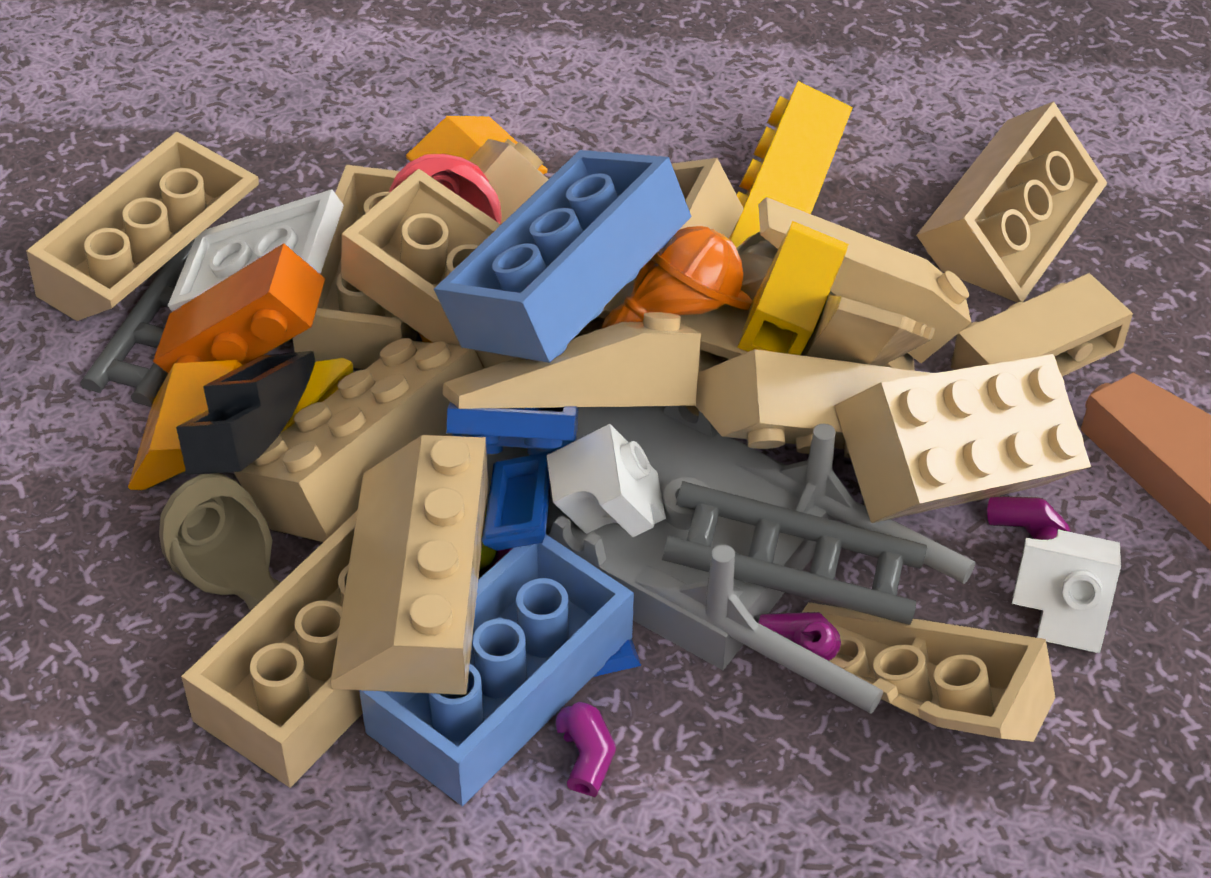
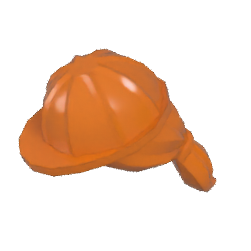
(686, 277)

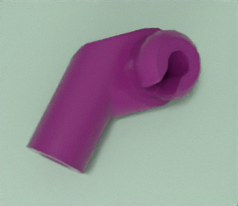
(1028, 512)
(807, 630)
(595, 746)

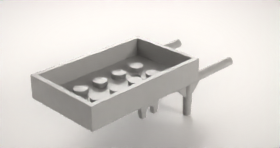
(711, 609)

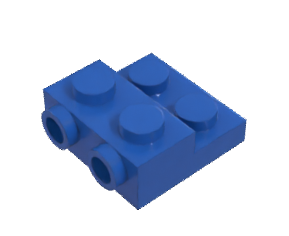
(532, 428)

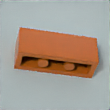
(244, 313)

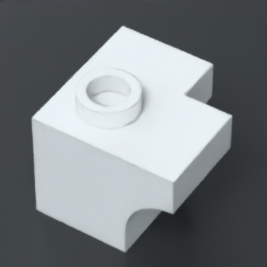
(606, 482)
(1072, 585)

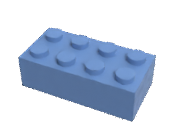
(563, 254)
(536, 640)

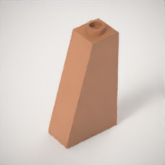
(1159, 444)

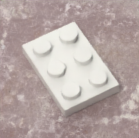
(225, 249)

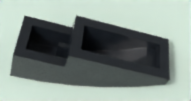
(244, 413)

